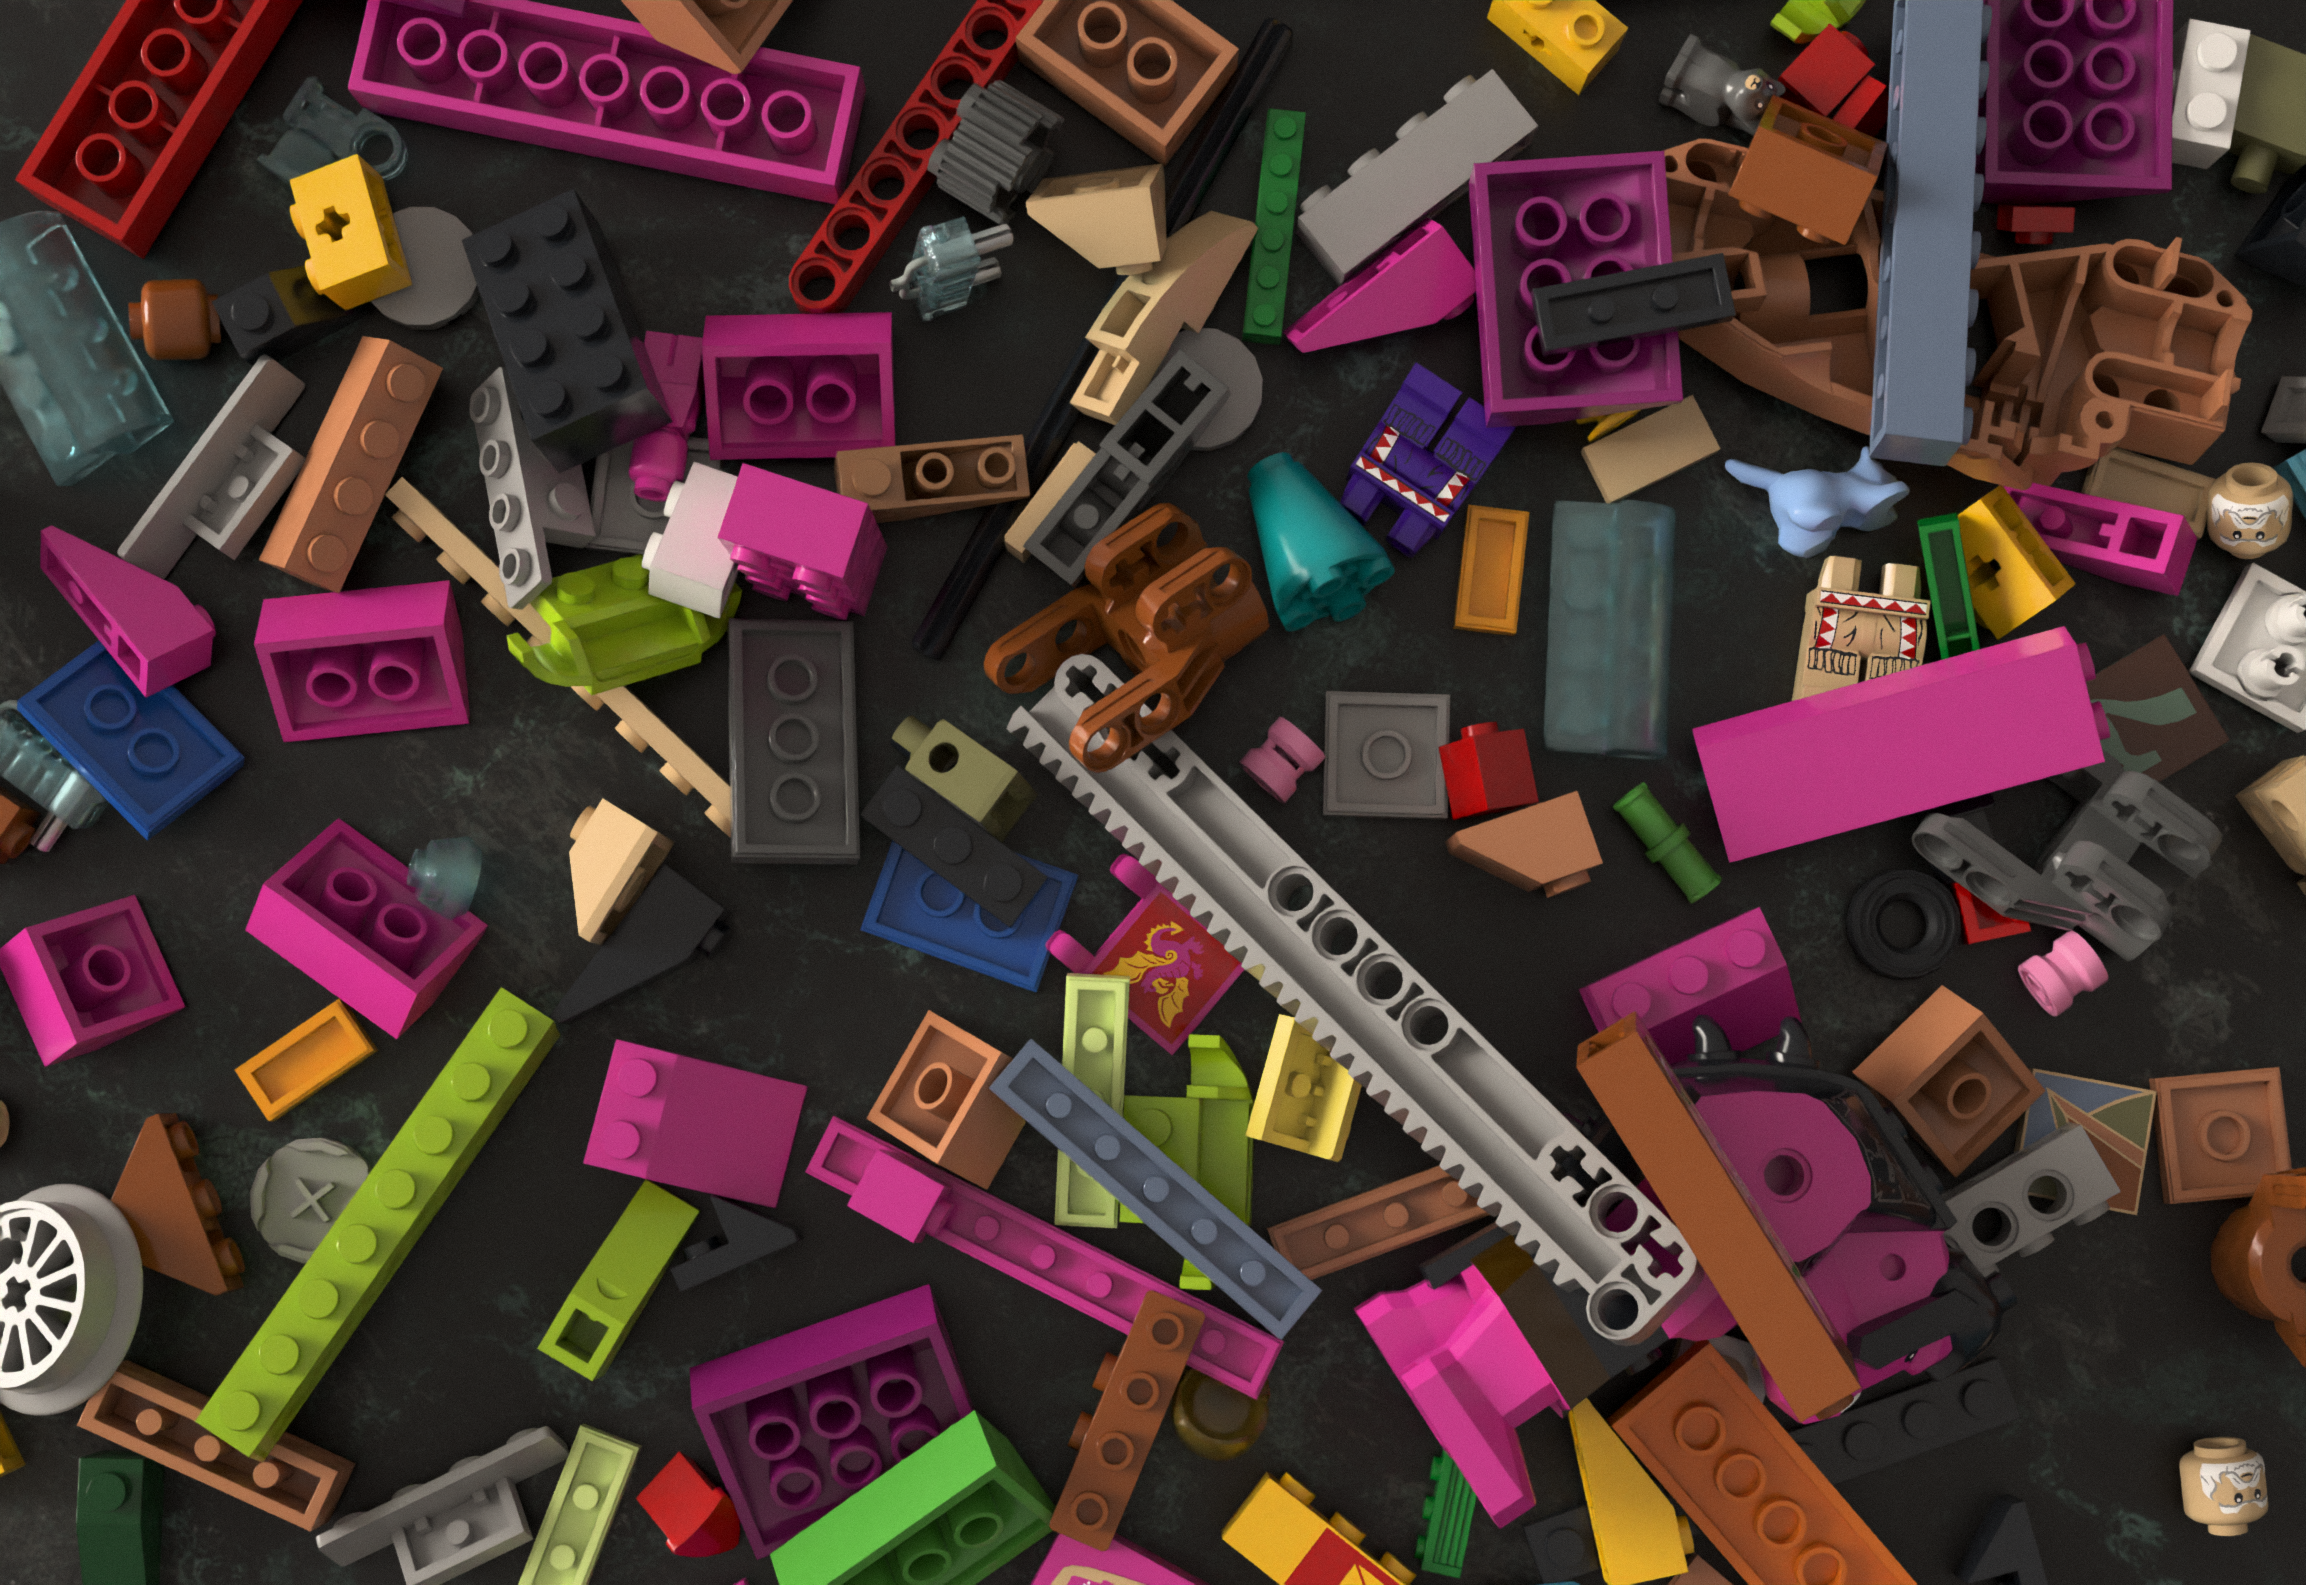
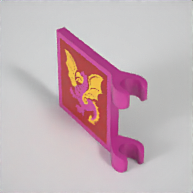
(1167, 953)

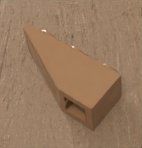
(934, 476)

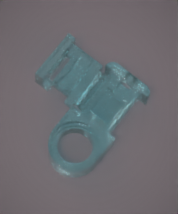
(326, 128)

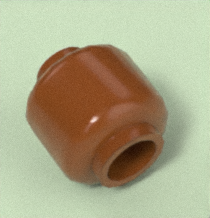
(175, 319)

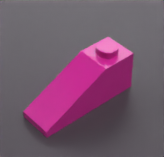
(1399, 290)
(2111, 536)
(133, 613)

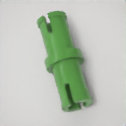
(1667, 842)

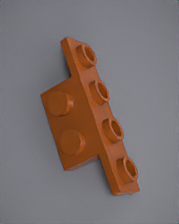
(1126, 1419)

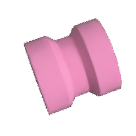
(1282, 759)
(2063, 973)

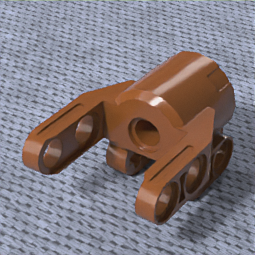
(1159, 617)
(2255, 1256)

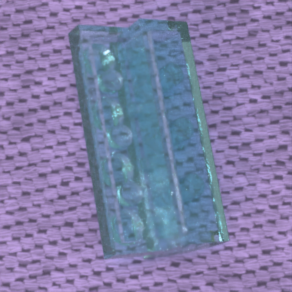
(68, 353)
(1610, 628)

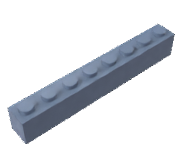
(1929, 231)

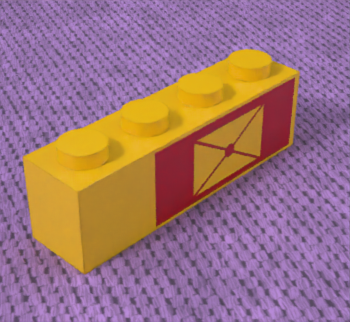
(1302, 1546)

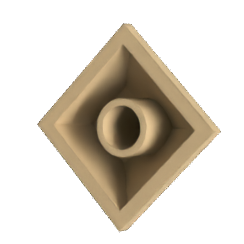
(1107, 215)
(611, 867)

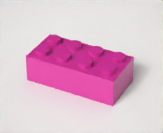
(803, 542)

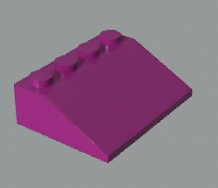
(2077, 100)
(1554, 226)
(827, 1410)

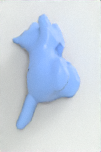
(1816, 503)

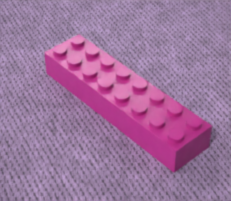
(612, 93)

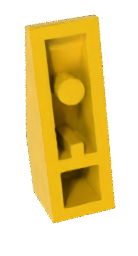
(1629, 1514)

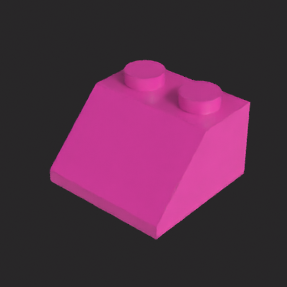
(88, 979)

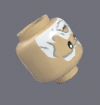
(2249, 510)
(2223, 1485)

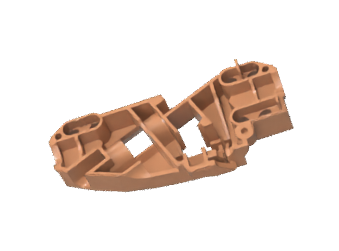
(2089, 339)

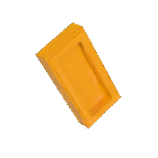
(1491, 570)
(306, 1060)

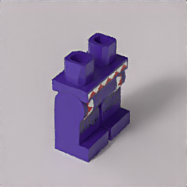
(1411, 479)

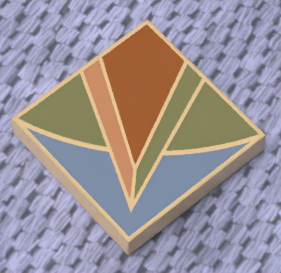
(2114, 1119)

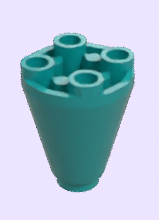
(1311, 545)

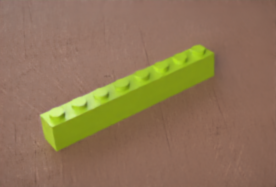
(379, 1227)

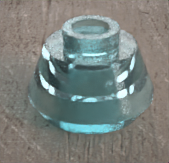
(446, 875)

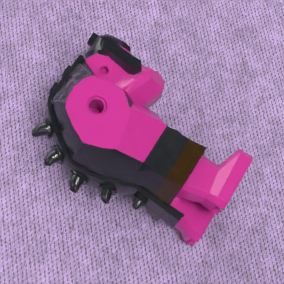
(1832, 1173)

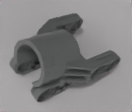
(2102, 868)

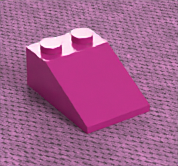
(695, 1124)

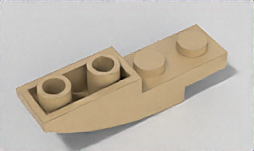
(1152, 308)

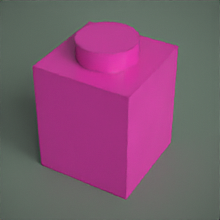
(902, 1197)

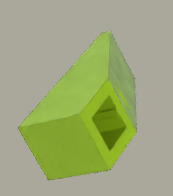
(619, 1281)

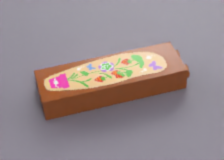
(1719, 1218)

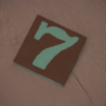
(2154, 712)

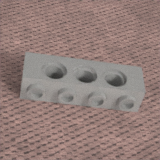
(2081, 1195)

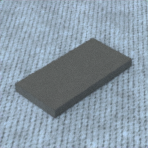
(792, 742)

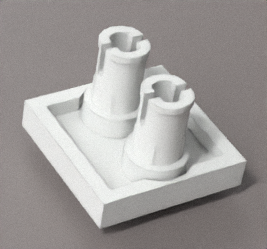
(2260, 647)

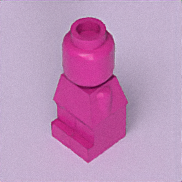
(662, 454)

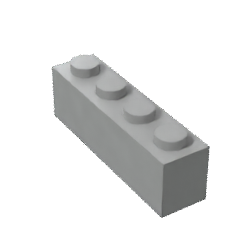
(1414, 176)

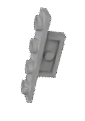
(226, 478)
(525, 493)
(454, 1519)

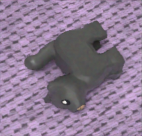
(1716, 89)

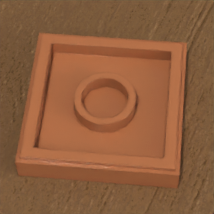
(2219, 1133)

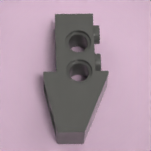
(1130, 465)

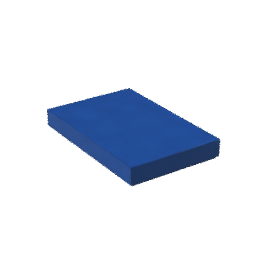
(137, 751)
(936, 918)

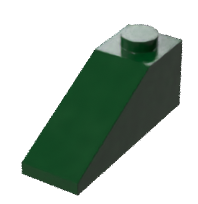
(119, 1518)

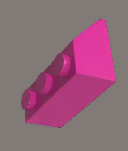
(798, 384)
(364, 661)
(359, 930)
(1721, 972)

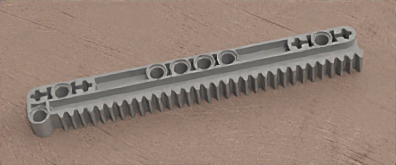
(1450, 1094)

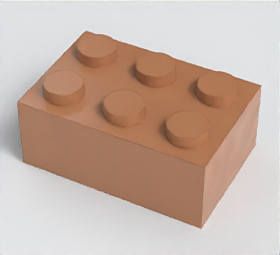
(1131, 65)

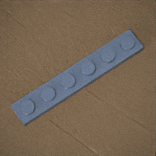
(1155, 1189)

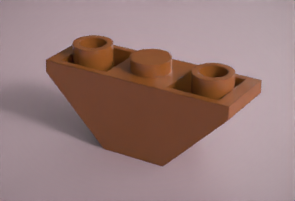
(176, 1209)

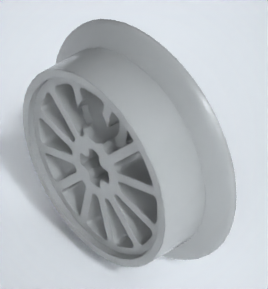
(42, 1297)

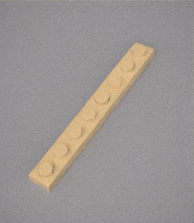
(638, 723)

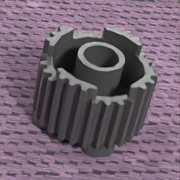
(995, 149)

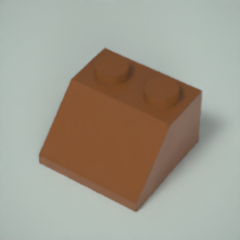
(1808, 171)

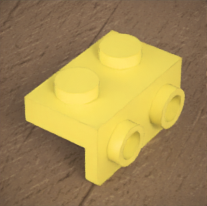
(1303, 1095)

